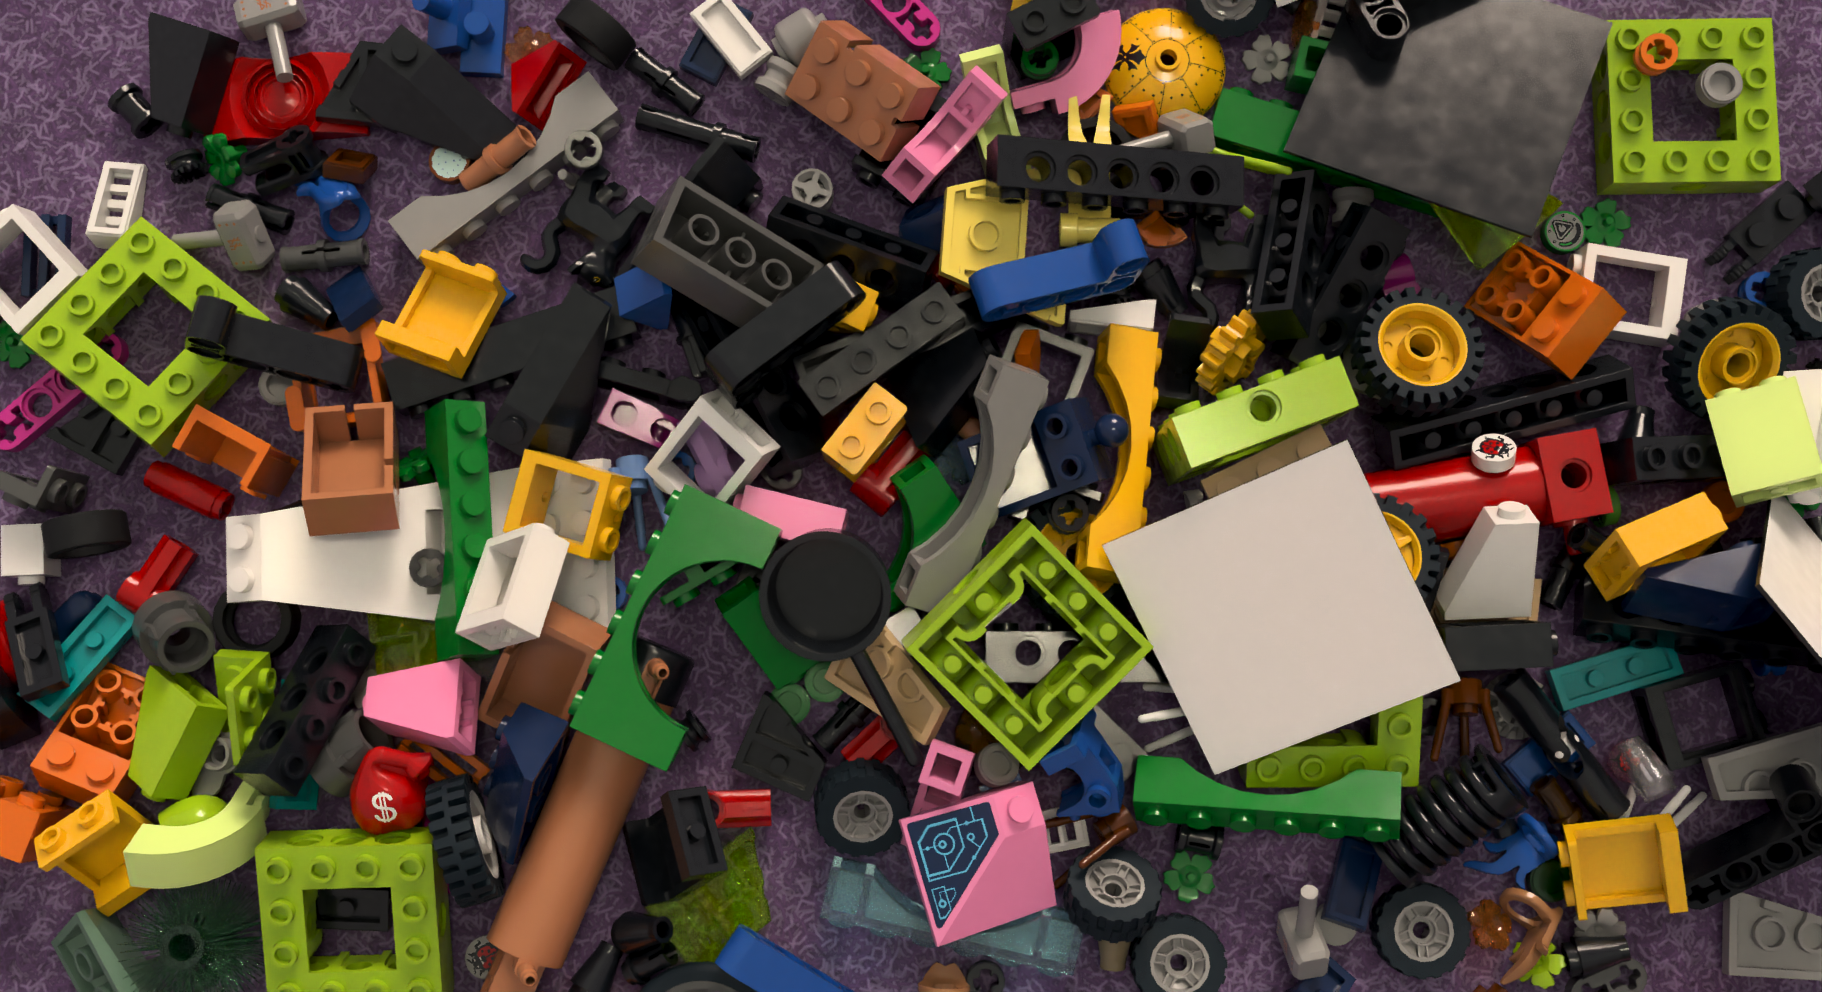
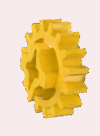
(1230, 353)

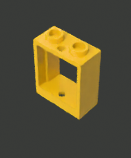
(534, 491)
(1654, 540)

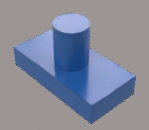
(446, 24)
(487, 39)

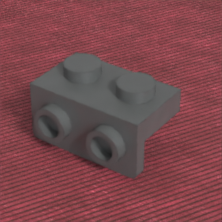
(56, 490)

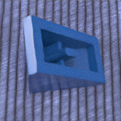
(643, 298)

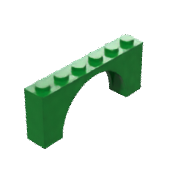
(925, 506)
(617, 702)

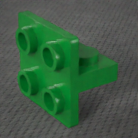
(697, 576)

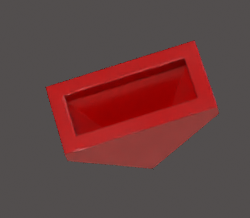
(540, 78)

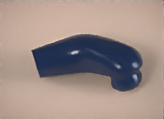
(74, 611)

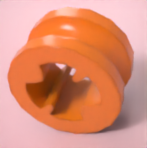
(1665, 46)

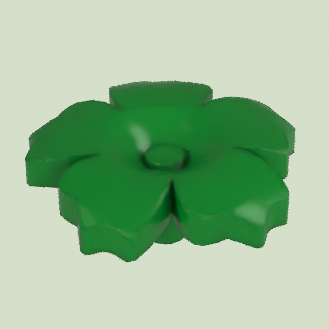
(930, 66)
(1604, 224)
(13, 348)
(1189, 876)

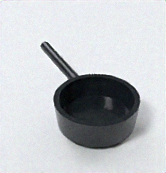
(829, 602)

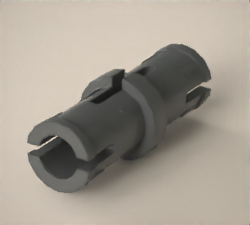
(324, 255)

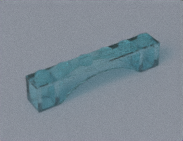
(865, 898)

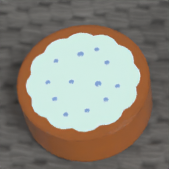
(447, 165)

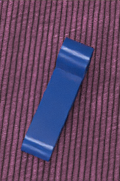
(1061, 276)
(770, 967)

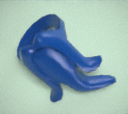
(331, 193)
(1524, 849)

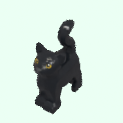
(590, 219)
(1224, 263)

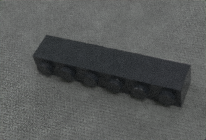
(495, 363)

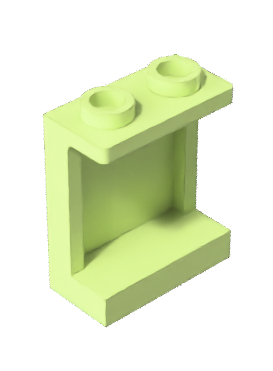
(1765, 441)

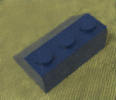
(522, 775)

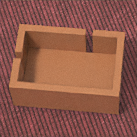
(861, 89)
(346, 481)
(545, 669)

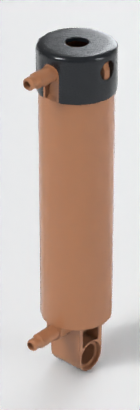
(574, 840)

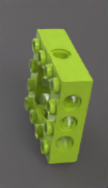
(1622, 111)
(100, 299)
(1254, 419)
(1071, 688)
(1331, 756)
(299, 862)

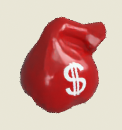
(390, 790)

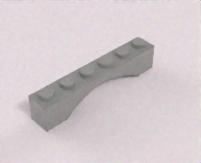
(448, 220)
(1006, 405)

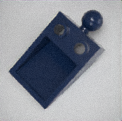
(1047, 463)
(1703, 591)

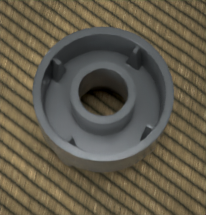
(164, 615)
(345, 751)

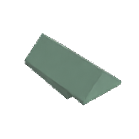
(91, 954)

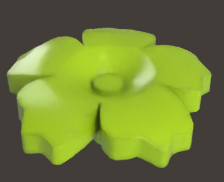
(1545, 967)

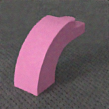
(1087, 70)
(945, 135)
(942, 776)

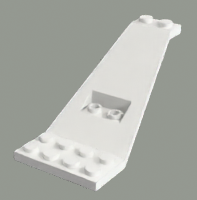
(369, 571)

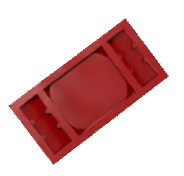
(262, 108)

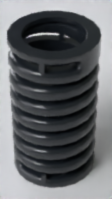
(1421, 816)

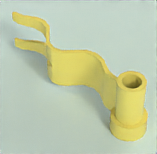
(1080, 224)

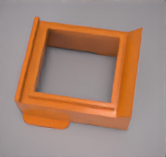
(304, 395)
(216, 440)

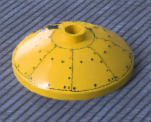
(1141, 76)

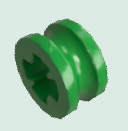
(1037, 73)

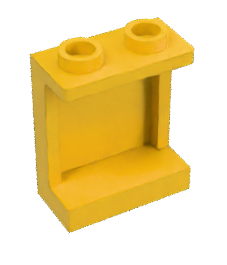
(445, 314)
(865, 433)
(91, 849)
(1623, 864)

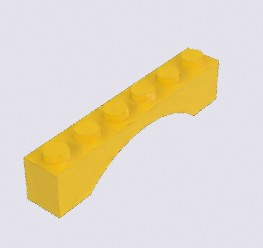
(1126, 373)

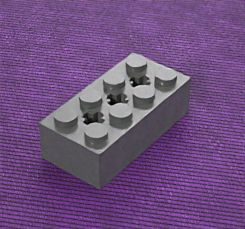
(718, 254)

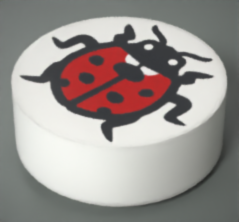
(1493, 453)

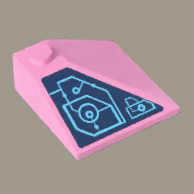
(981, 861)

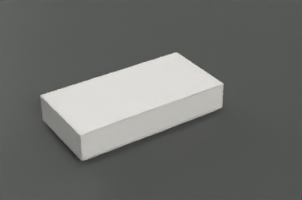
(732, 36)

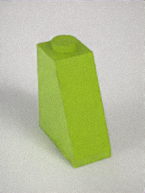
(173, 734)

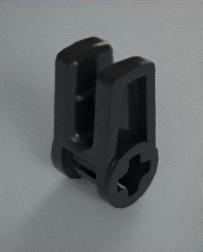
(284, 160)

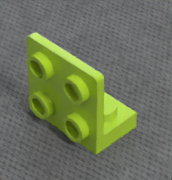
(247, 689)

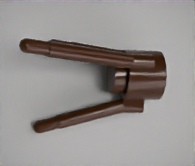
(1464, 699)
(1109, 829)

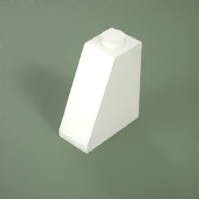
(1493, 566)

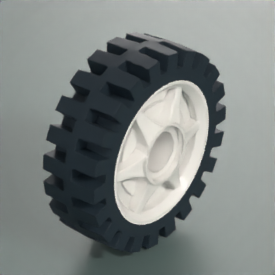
(464, 841)

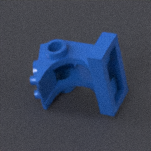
(1096, 764)

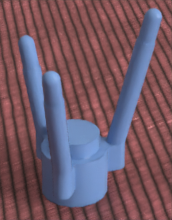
(633, 467)

